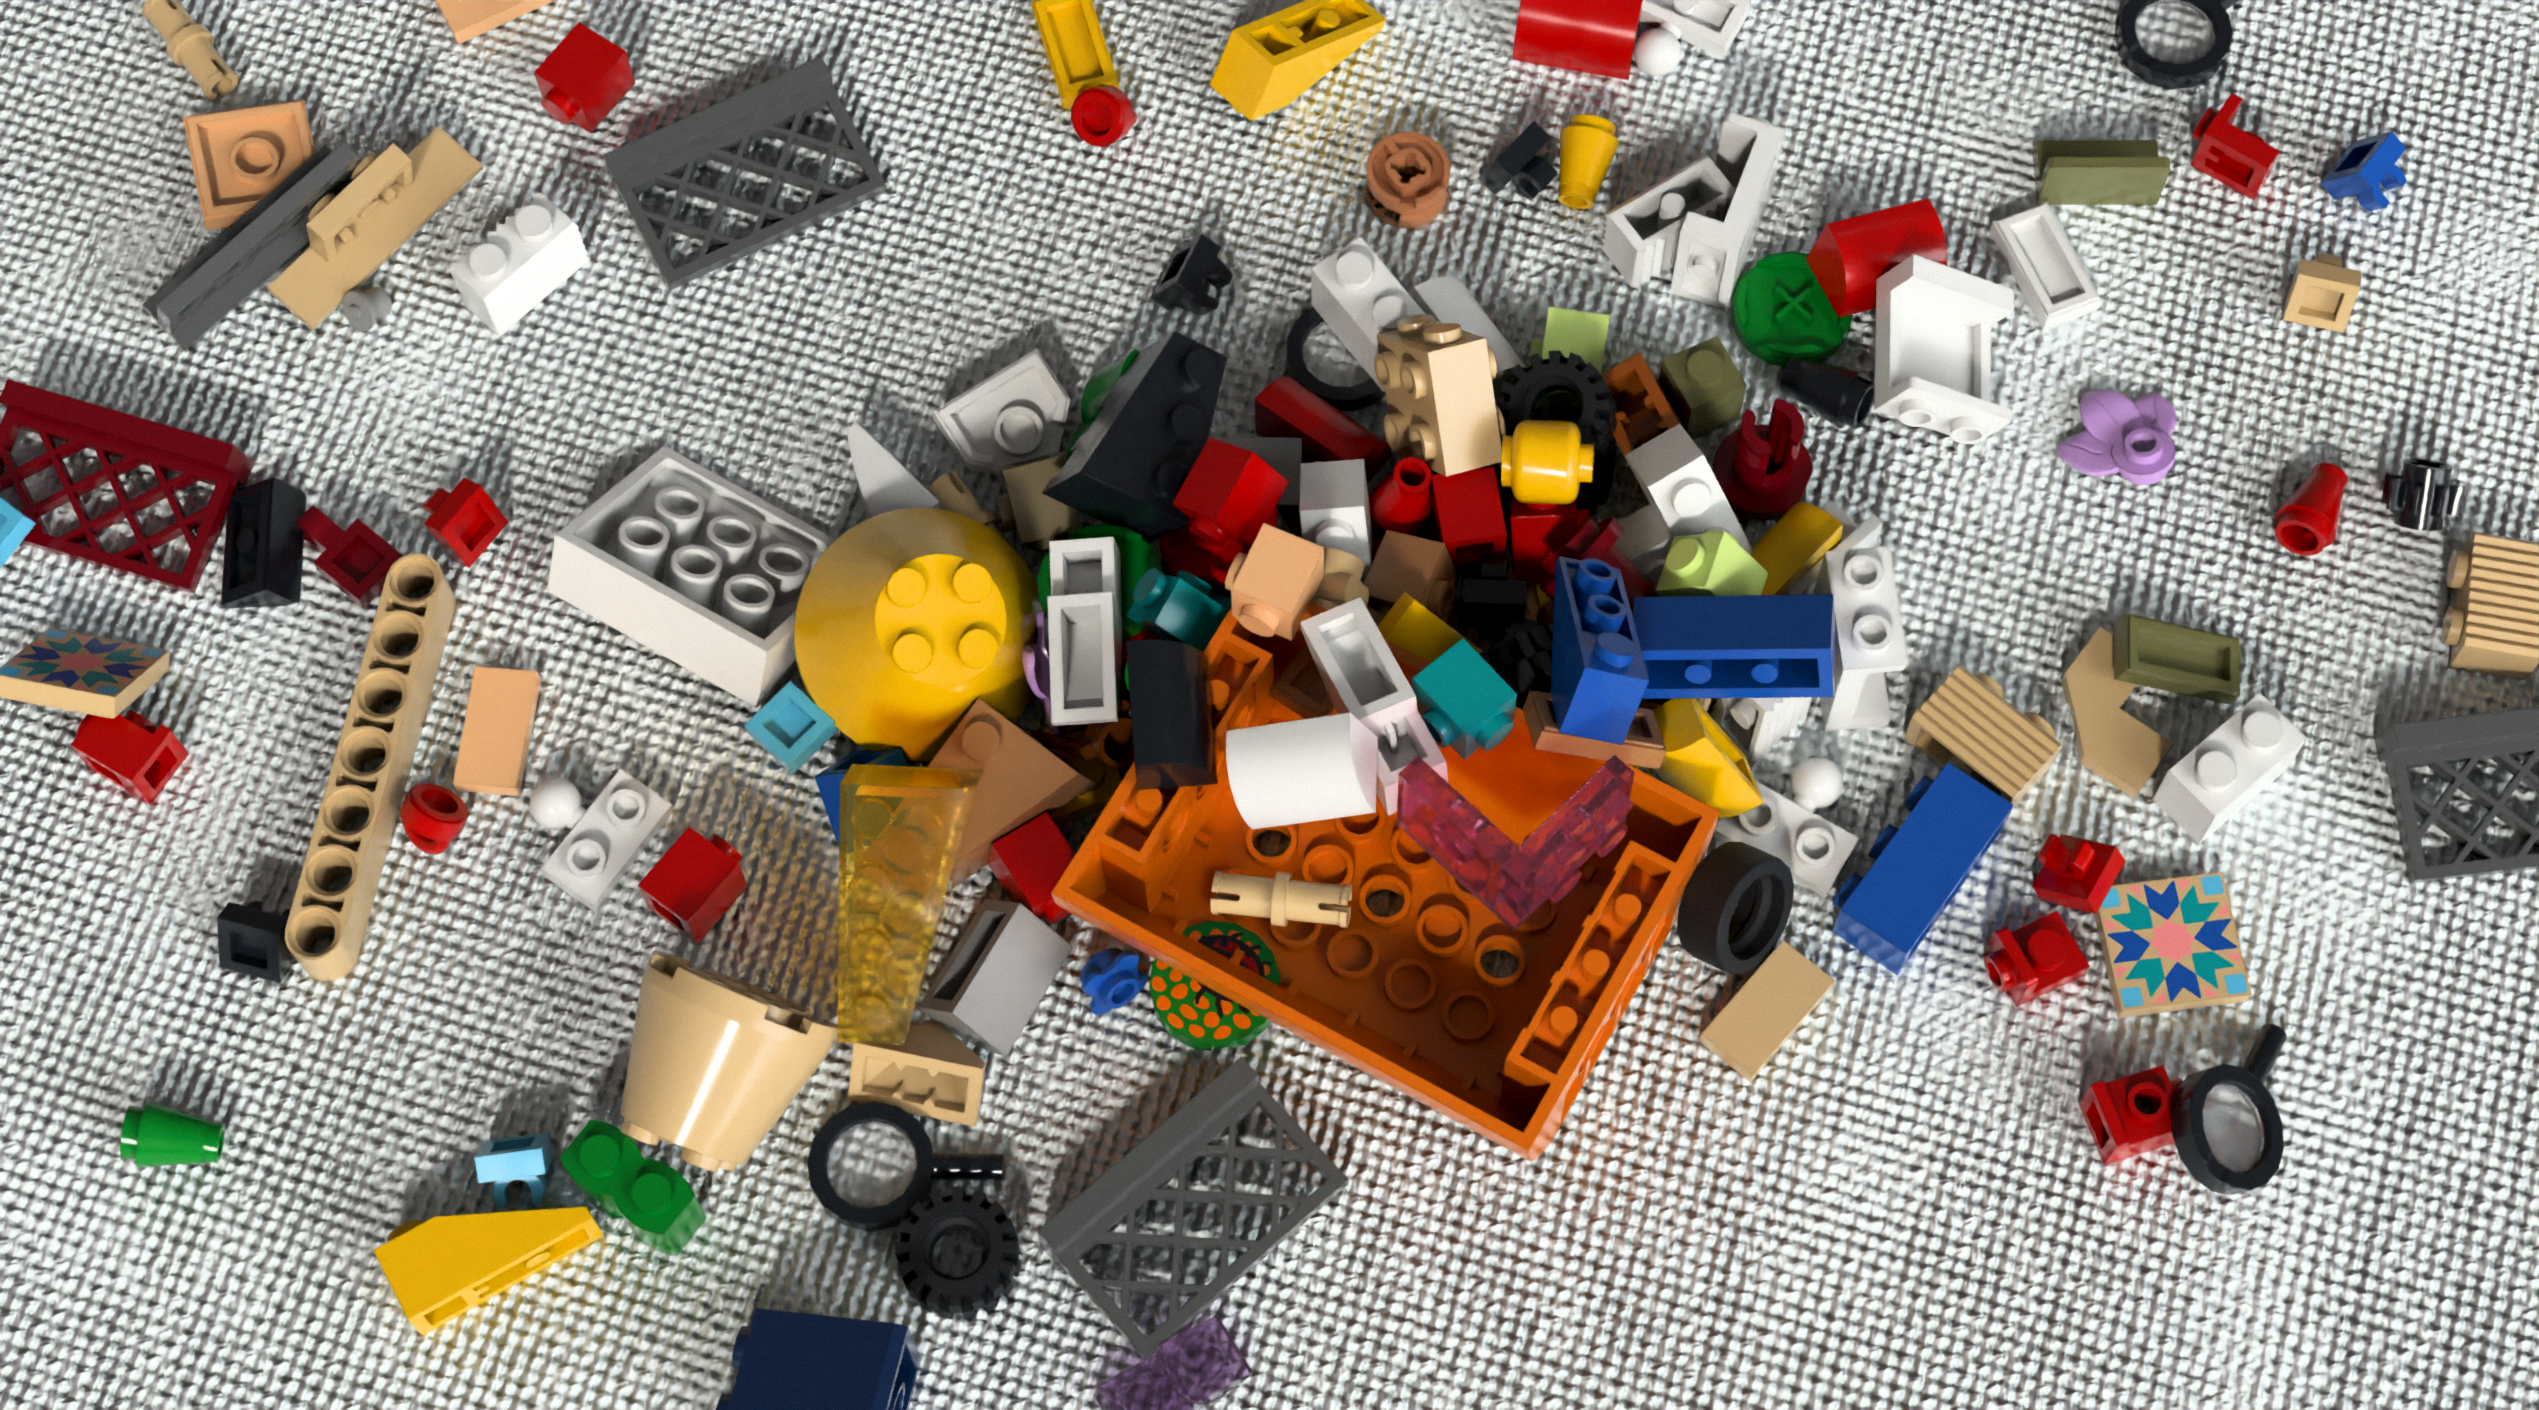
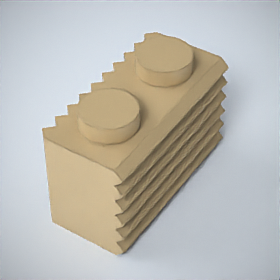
(2495, 607)
(1984, 735)

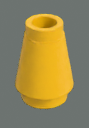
(1584, 159)

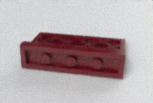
(138, 443)

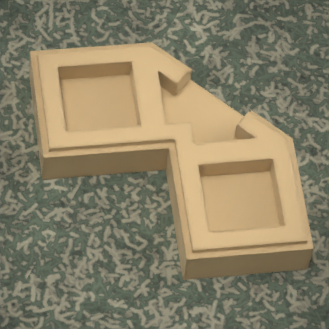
(2106, 736)

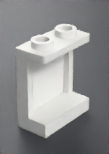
(1714, 251)
(1938, 349)
(1867, 635)

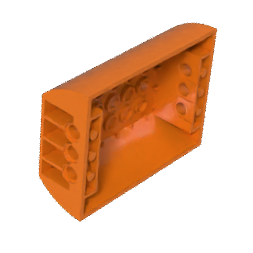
(1410, 987)

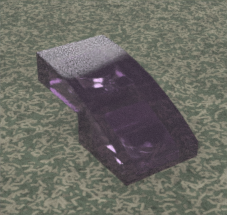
(1181, 1375)

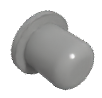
(366, 307)

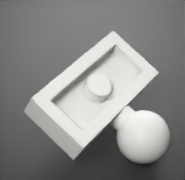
(1702, 23)
(1793, 832)
(601, 839)

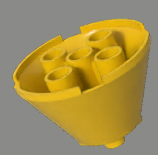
(913, 627)

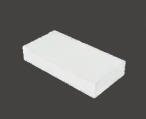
(2045, 265)

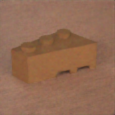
(1017, 783)

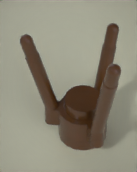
(1107, 740)

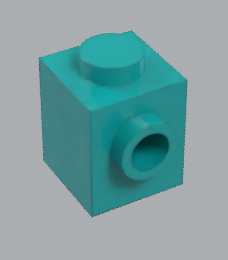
(1464, 701)

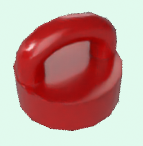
(1102, 115)
(432, 817)

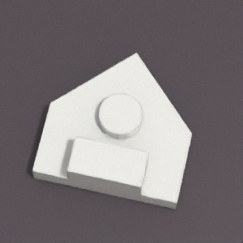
(1006, 416)

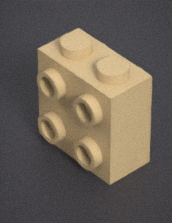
(1439, 395)

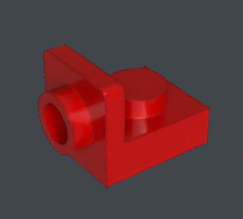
(2230, 154)
(2034, 959)

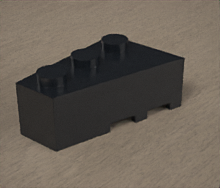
(1145, 439)

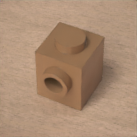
(1412, 566)

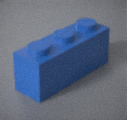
(1737, 646)
(1919, 866)

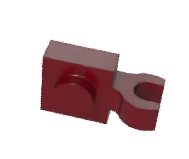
(351, 558)

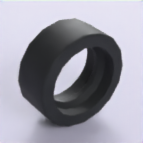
(1706, 915)

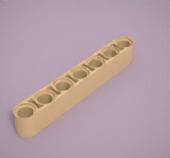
(373, 792)

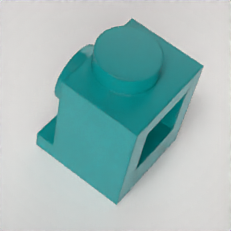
(1178, 607)

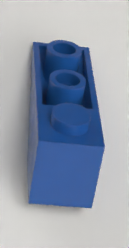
(1595, 652)

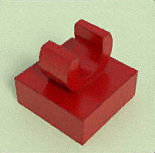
(463, 520)
(2077, 872)

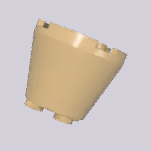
(714, 1062)

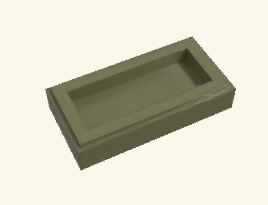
(2176, 658)

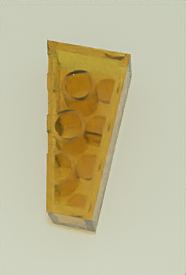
(895, 878)

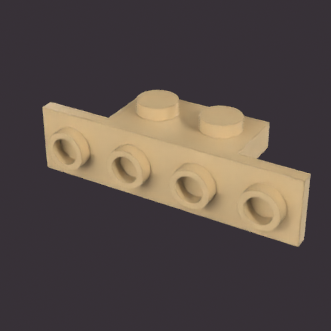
(370, 221)

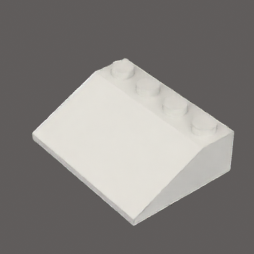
(692, 572)

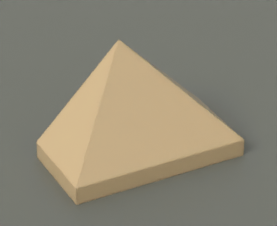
(924, 1077)

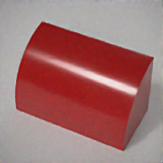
(1579, 35)
(1865, 247)
(1327, 433)

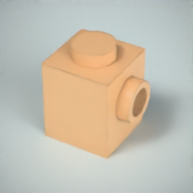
(1275, 582)

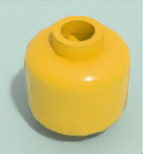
(1546, 462)

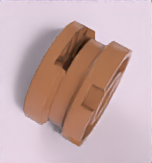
(1408, 178)

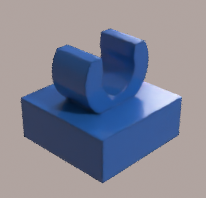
(2364, 167)

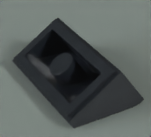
(263, 546)

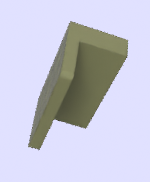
(2099, 172)

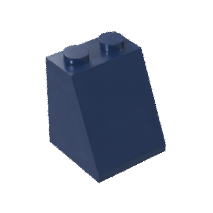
(821, 1364)

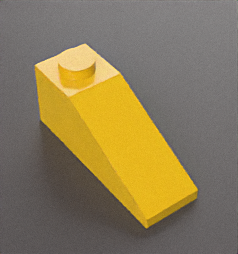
(1290, 51)
(469, 1258)

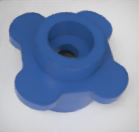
(1112, 979)

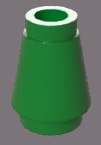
(169, 1137)

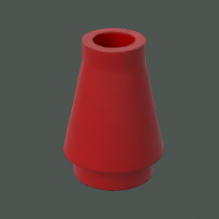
(1403, 498)
(2312, 512)

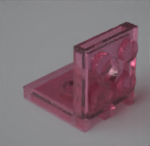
(1488, 863)

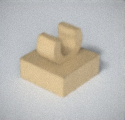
(2322, 293)

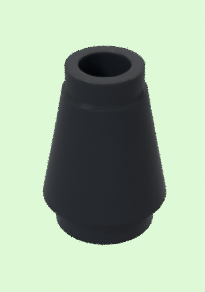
(1829, 390)

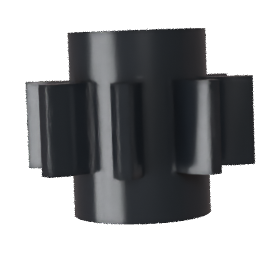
(2423, 494)

